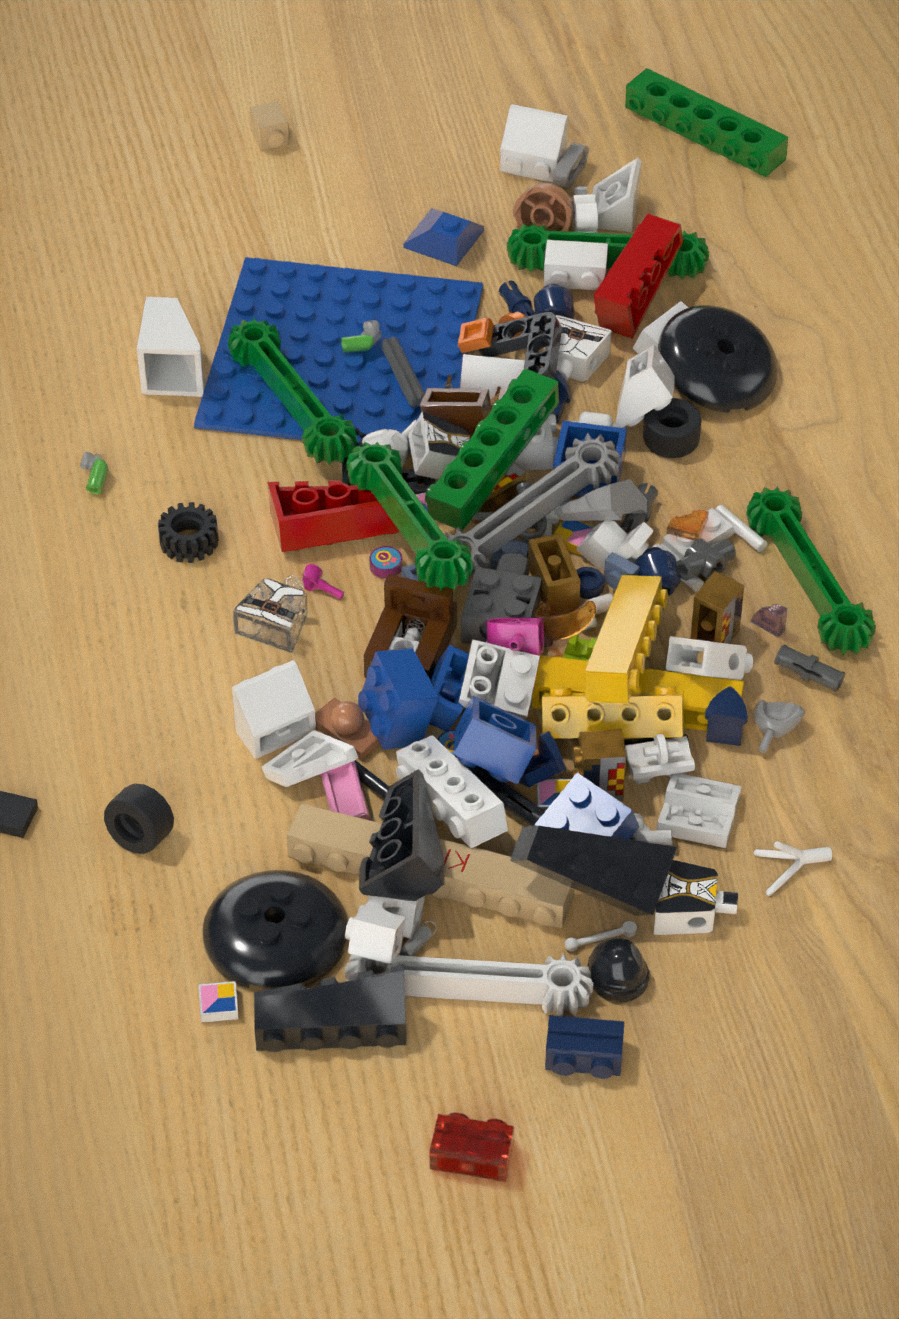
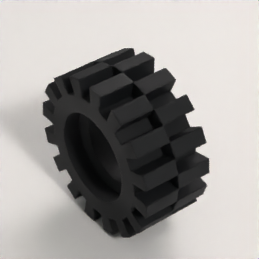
(188, 545)

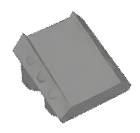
(605, 503)

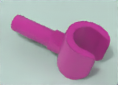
(312, 581)

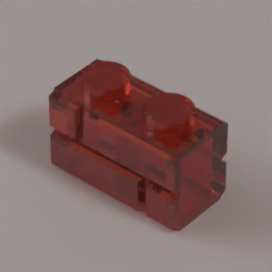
(472, 1146)

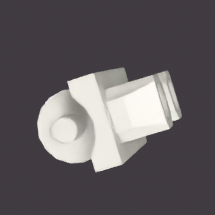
(659, 758)

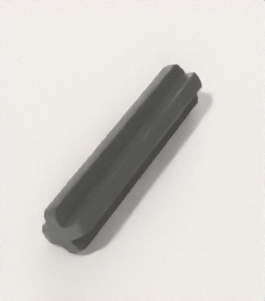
(403, 371)

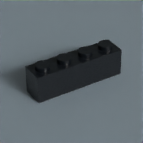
(333, 1014)

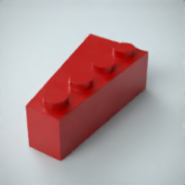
(637, 275)
(325, 514)

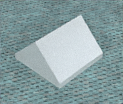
(618, 198)
(489, 373)

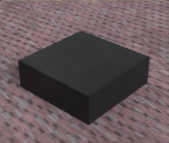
(16, 813)

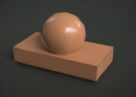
(347, 723)

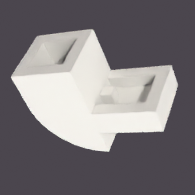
(609, 538)

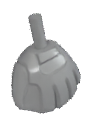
(776, 720)

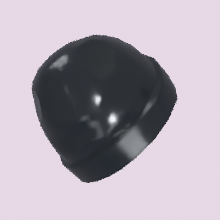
(618, 970)

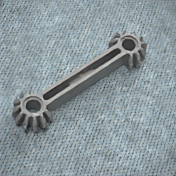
(541, 498)

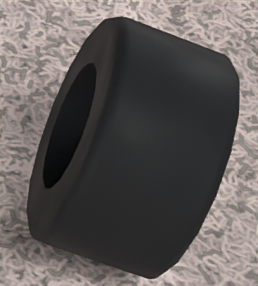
(673, 430)
(139, 818)

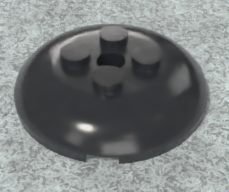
(719, 358)
(275, 930)

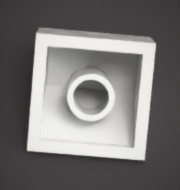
(533, 142)

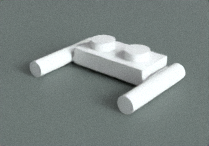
(720, 526)

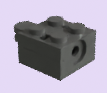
(499, 595)

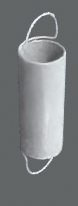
(416, 941)

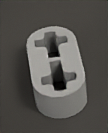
(570, 165)

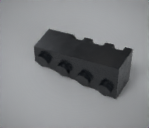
(604, 867)

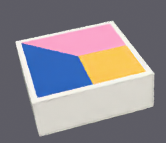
(549, 790)
(218, 1001)

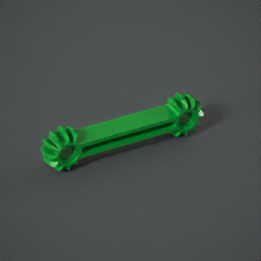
(528, 248)
(324, 435)
(437, 559)
(840, 622)

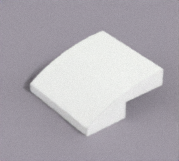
(699, 809)

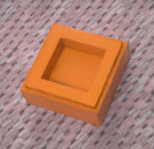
(475, 335)

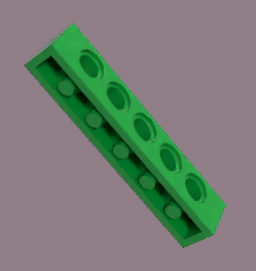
(706, 122)
(492, 449)

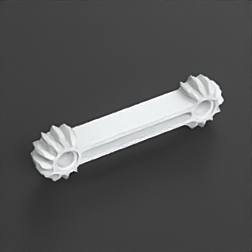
(489, 980)

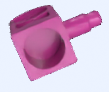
(517, 634)

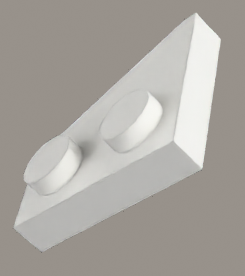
(308, 758)

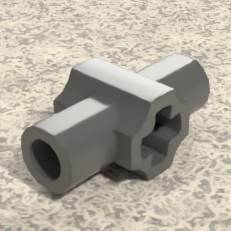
(705, 559)

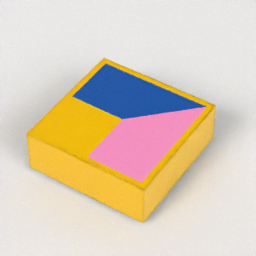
(573, 534)

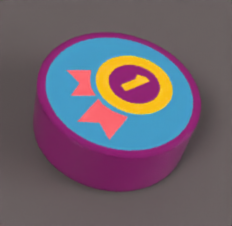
(385, 561)

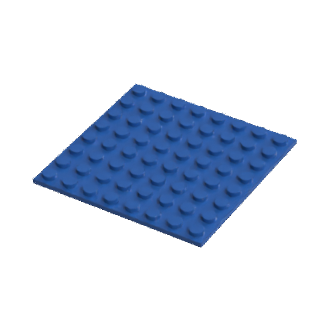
(312, 313)

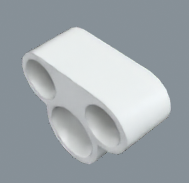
(585, 213)

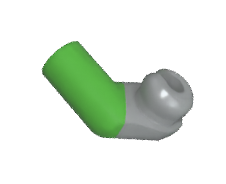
(364, 340)
(98, 471)

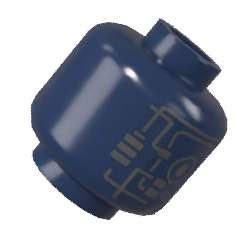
(556, 300)
(660, 563)

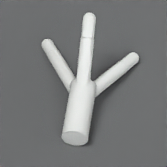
(800, 856)

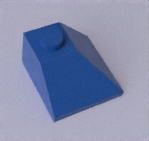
(444, 237)

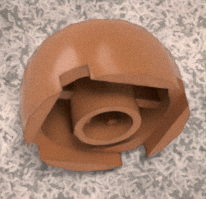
(546, 206)

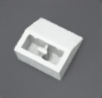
(645, 387)
(500, 677)
(273, 709)

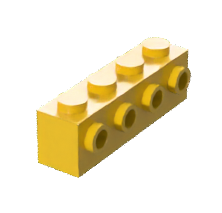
(643, 717)

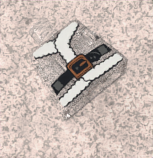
(273, 613)

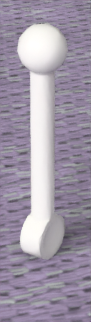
(628, 929)

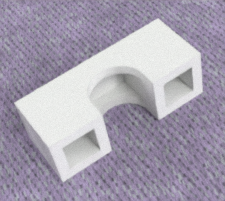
(381, 926)

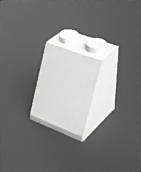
(168, 351)

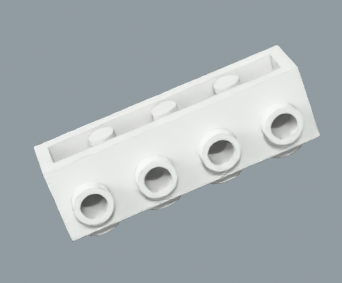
(454, 792)

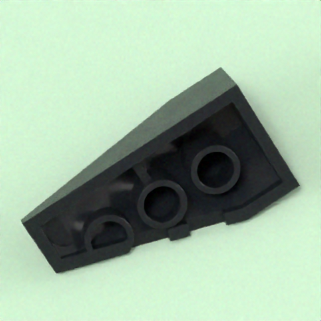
(406, 849)

